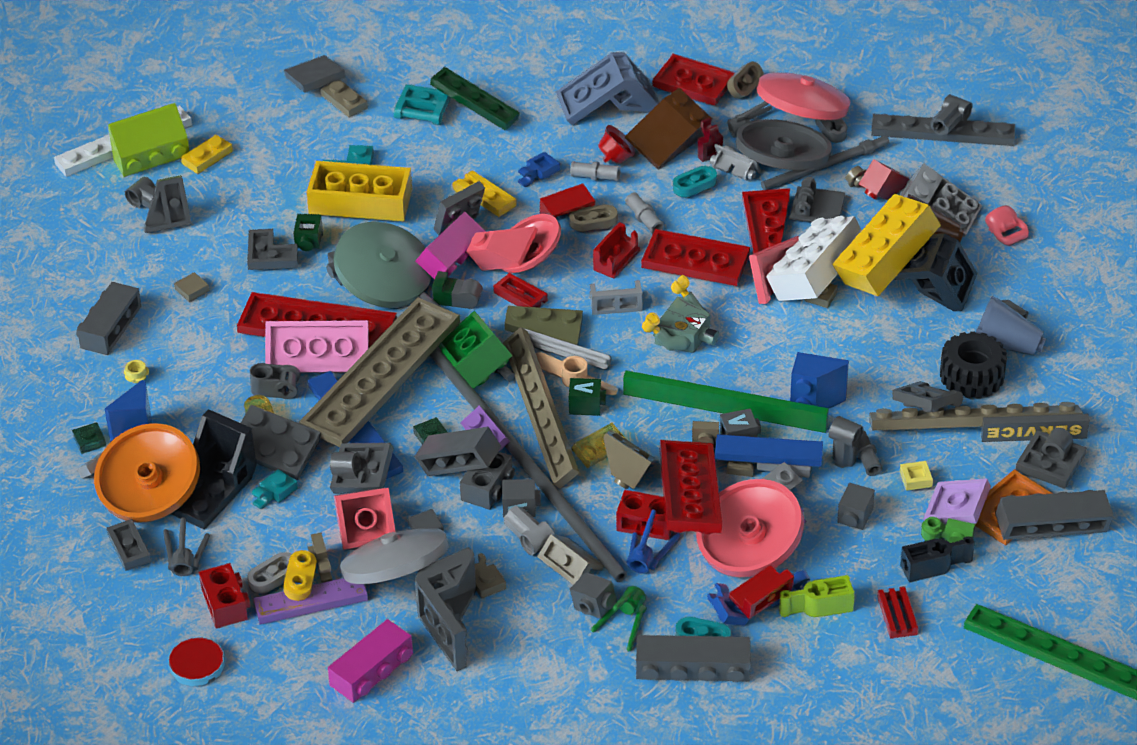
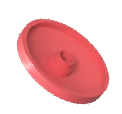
(803, 96)
(758, 528)

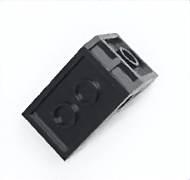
(941, 272)
(225, 467)

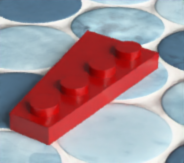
(765, 216)

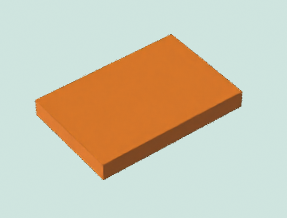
(1012, 484)

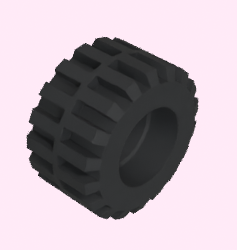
(973, 364)

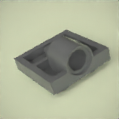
(452, 207)
(1051, 457)
(360, 467)

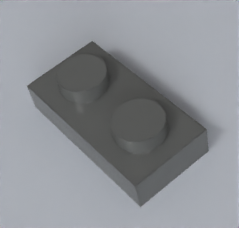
(128, 544)

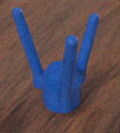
(641, 557)

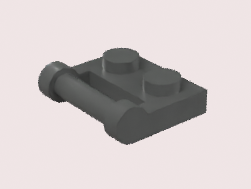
(926, 397)

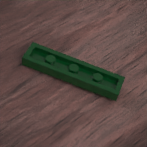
(474, 98)

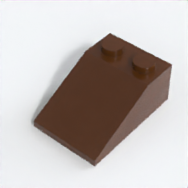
(668, 128)

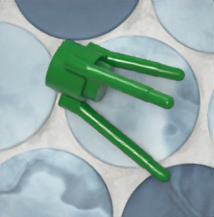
(629, 603)

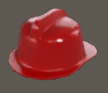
(615, 146)

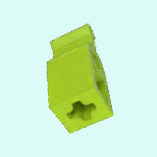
(819, 598)

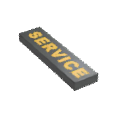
(1024, 427)

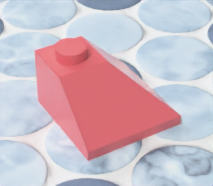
(501, 247)
(363, 516)

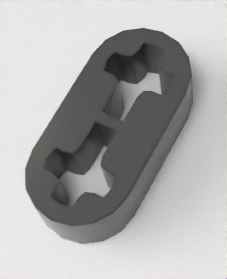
(838, 134)

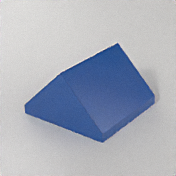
(128, 410)

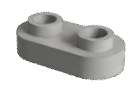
(269, 573)

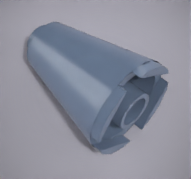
(1010, 328)

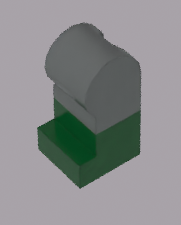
(456, 291)

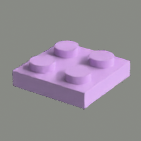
(958, 500)

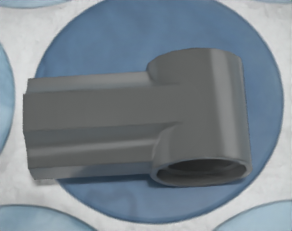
(952, 111)
(140, 192)
(845, 440)

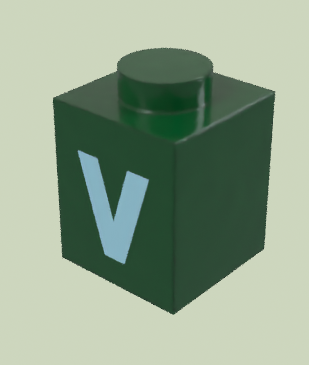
(586, 396)

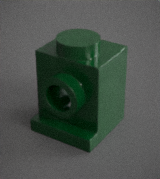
(308, 237)

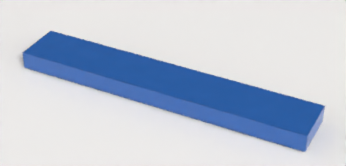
(367, 434)

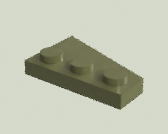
(555, 323)

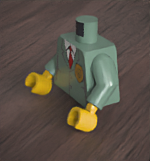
(683, 323)

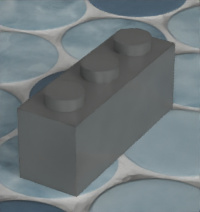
(109, 318)
(458, 451)

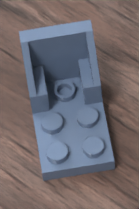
(604, 82)

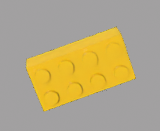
(359, 190)
(886, 244)

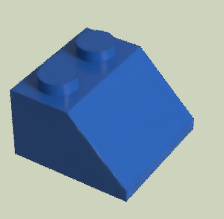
(819, 380)

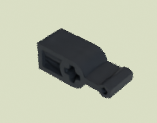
(934, 557)

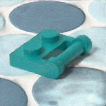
(424, 99)

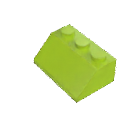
(148, 139)

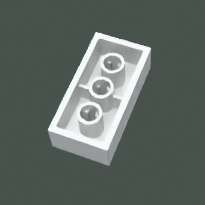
(808, 264)

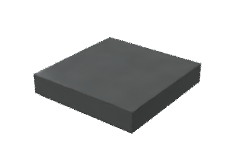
(314, 73)

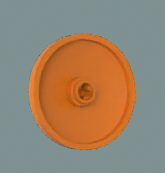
(147, 472)

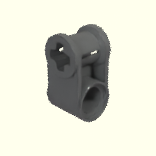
(272, 381)

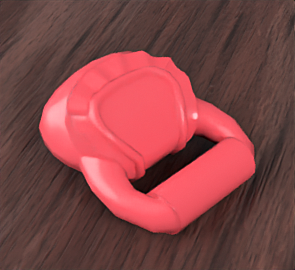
(1005, 219)

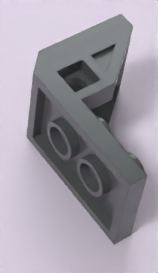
(442, 599)

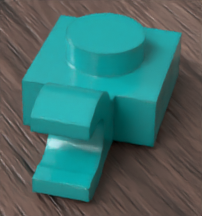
(276, 487)

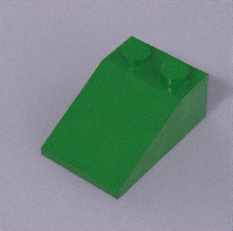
(474, 350)

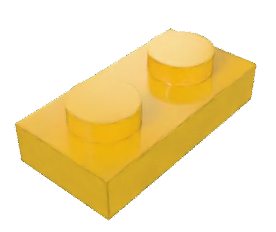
(206, 154)

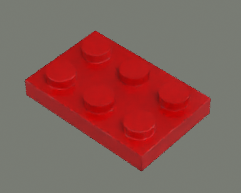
(695, 78)

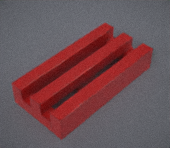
(517, 295)
(894, 596)

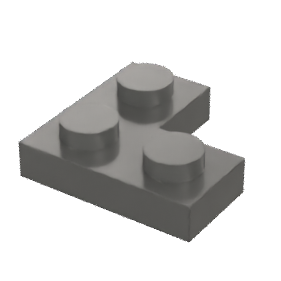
(266, 255)

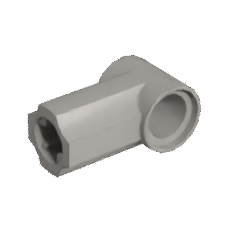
(527, 529)

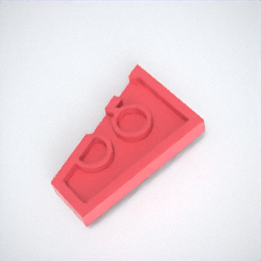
(763, 263)

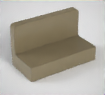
(567, 558)

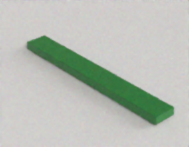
(725, 401)
(1053, 650)

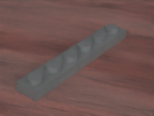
(964, 132)

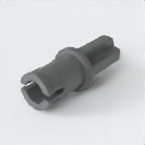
(867, 454)

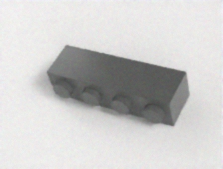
(1054, 514)
(693, 658)

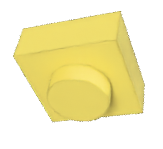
(916, 475)

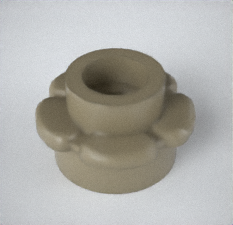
(854, 176)

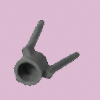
(739, 120)
(182, 560)

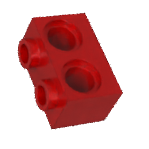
(634, 513)
(223, 595)

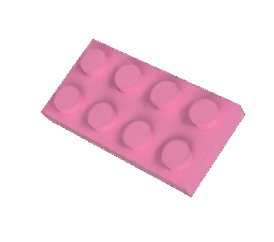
(316, 344)

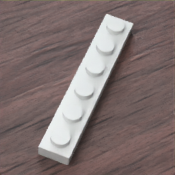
(96, 152)

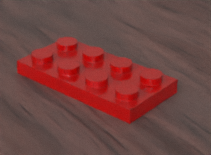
(695, 257)

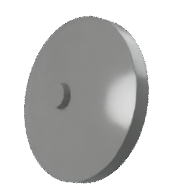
(394, 555)

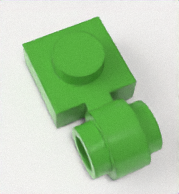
(952, 531)

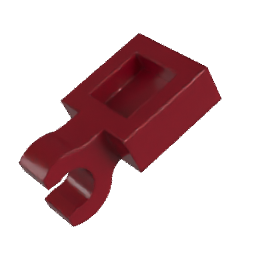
(706, 144)

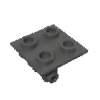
(815, 203)

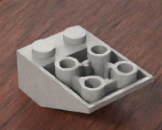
(943, 196)

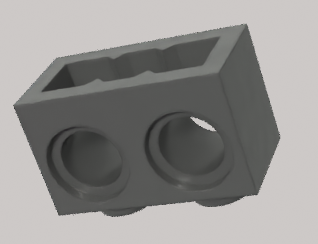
(484, 485)

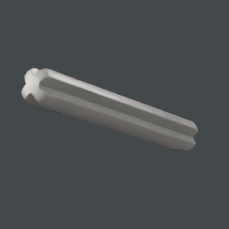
(568, 349)

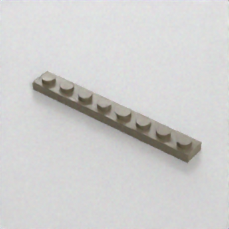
(541, 408)
(960, 416)

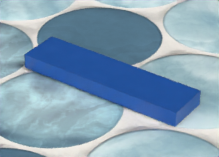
(769, 450)

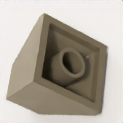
(626, 460)

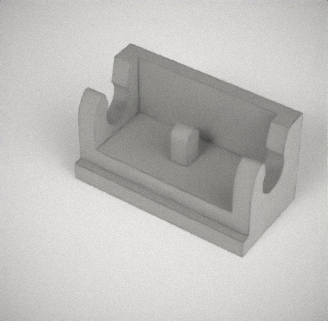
(616, 300)

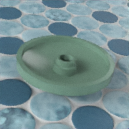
(379, 264)

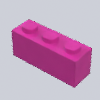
(449, 247)
(370, 660)

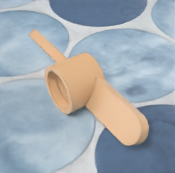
(570, 368)

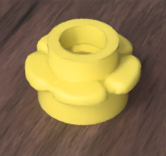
(136, 371)

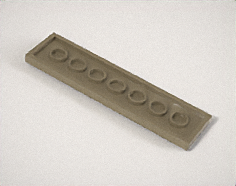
(380, 371)

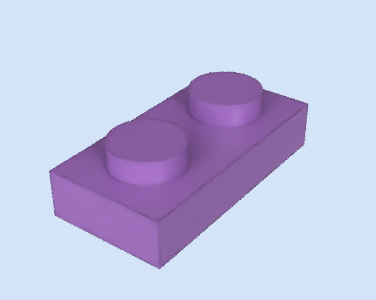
(479, 418)

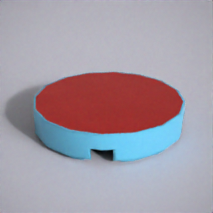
(196, 661)

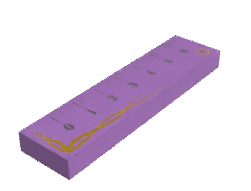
(322, 597)

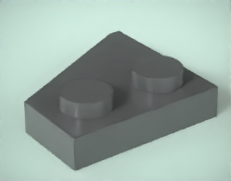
(168, 205)

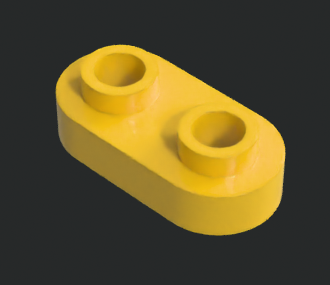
(301, 573)

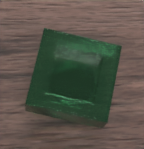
(428, 428)
(89, 438)

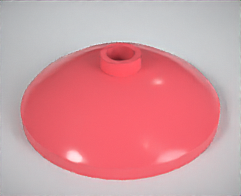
(543, 242)

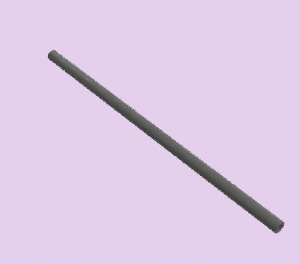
(534, 471)

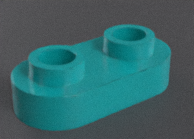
(694, 181)
(700, 627)

